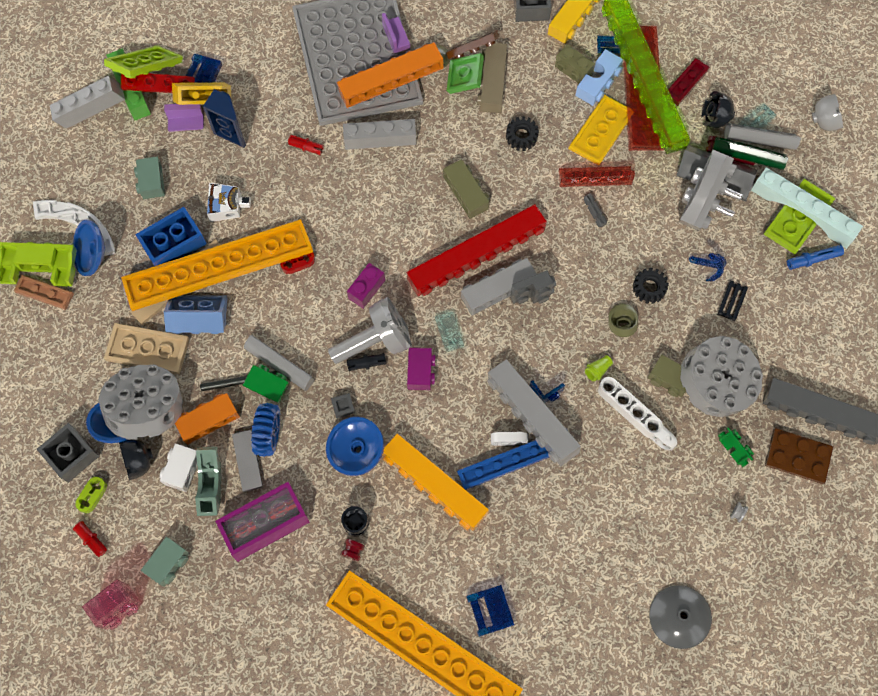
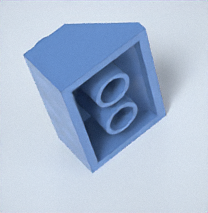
(196, 314)

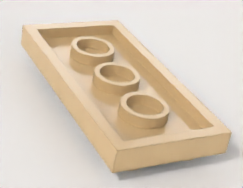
(146, 347)

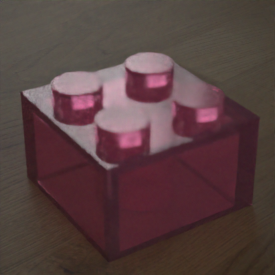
(112, 605)

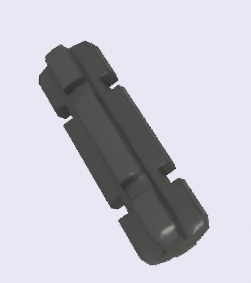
(595, 210)

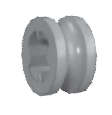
(739, 512)

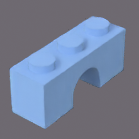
(593, 89)

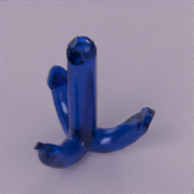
(717, 261)

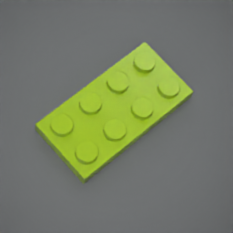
(143, 61)
(793, 227)

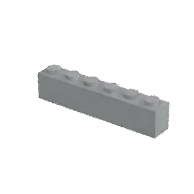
(534, 413)

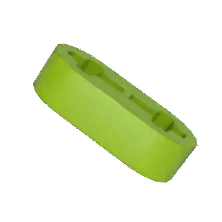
(87, 492)

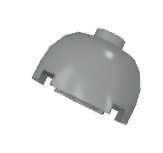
(828, 113)

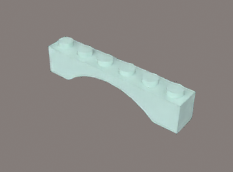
(834, 223)

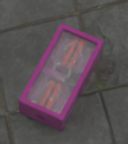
(262, 522)

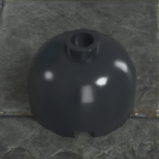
(720, 107)
(135, 458)

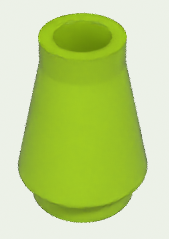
(597, 369)

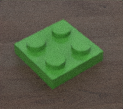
(465, 73)

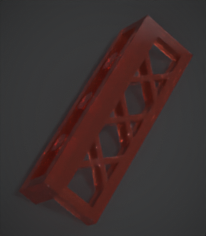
(596, 176)

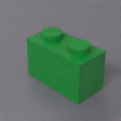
(266, 383)

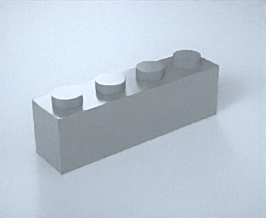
(87, 102)
(379, 134)
(496, 287)

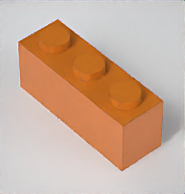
(206, 418)

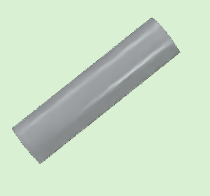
(761, 136)
(278, 363)

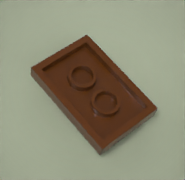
(799, 456)

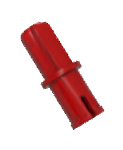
(305, 144)
(90, 539)

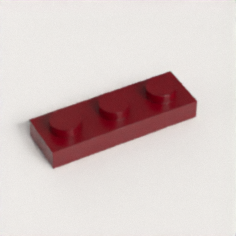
(687, 81)

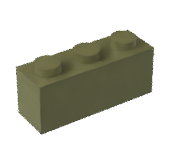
(466, 188)

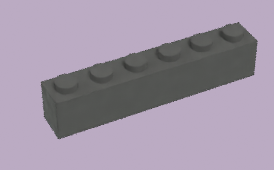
(822, 410)

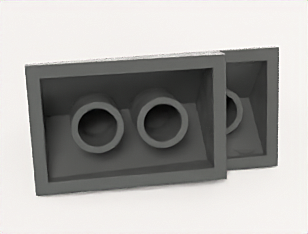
(740, 181)

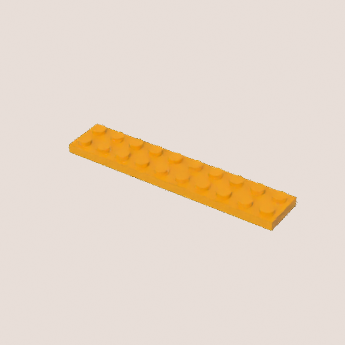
(216, 265)
(417, 641)

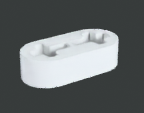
(509, 438)

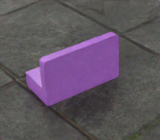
(395, 34)
(184, 117)

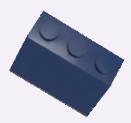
(223, 117)

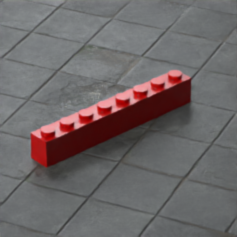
(476, 250)

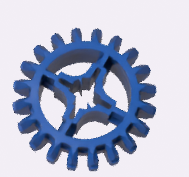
(265, 429)

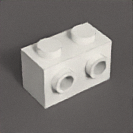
(179, 468)

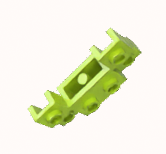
(37, 257)

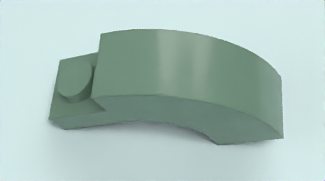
(209, 481)

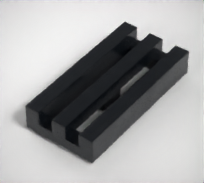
(737, 287)

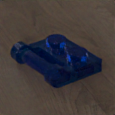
(208, 70)
(497, 610)

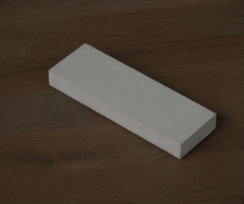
(247, 461)

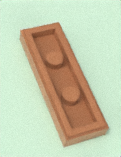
(43, 292)

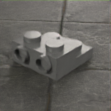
(535, 287)

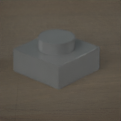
(343, 405)

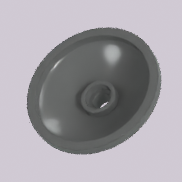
(666, 618)

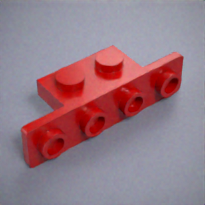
(153, 82)

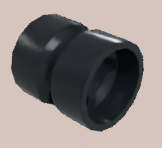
(355, 521)

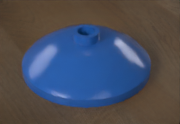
(89, 247)
(98, 429)
(344, 441)

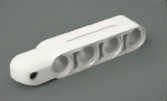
(660, 436)

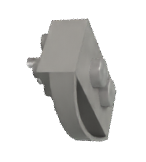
(708, 184)

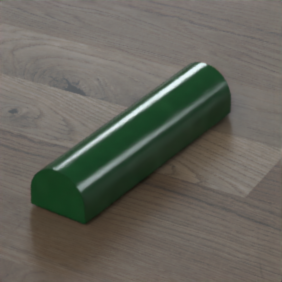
(750, 153)

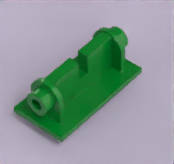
(742, 452)

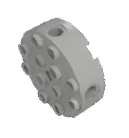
(721, 376)
(140, 401)

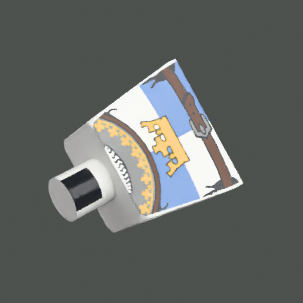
(225, 202)

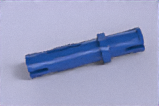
(808, 259)

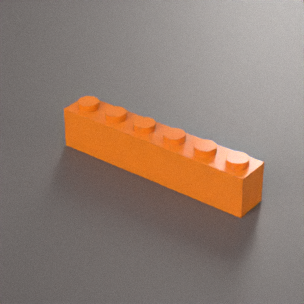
(390, 74)

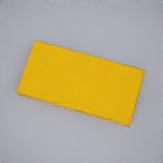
(600, 130)

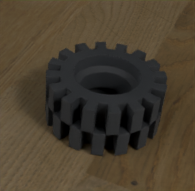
(518, 142)
(662, 286)

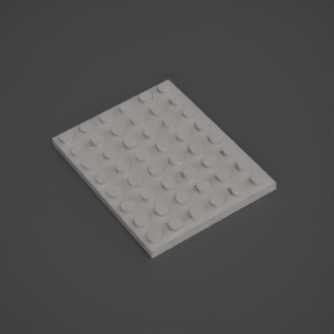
(341, 41)

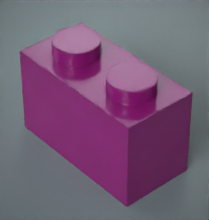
(366, 285)
(419, 369)

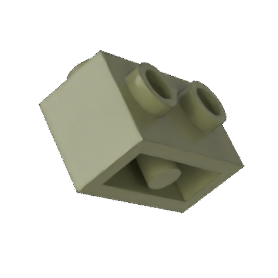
(574, 63)

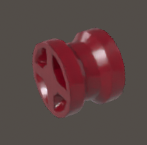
(352, 550)

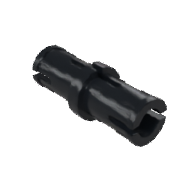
(366, 362)

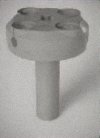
(387, 327)

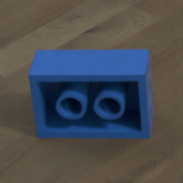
(171, 238)

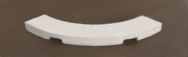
(73, 214)

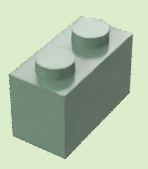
(149, 177)
(165, 562)

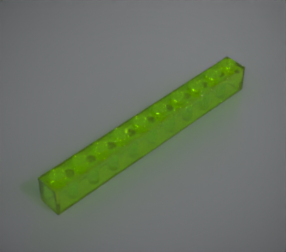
(646, 76)

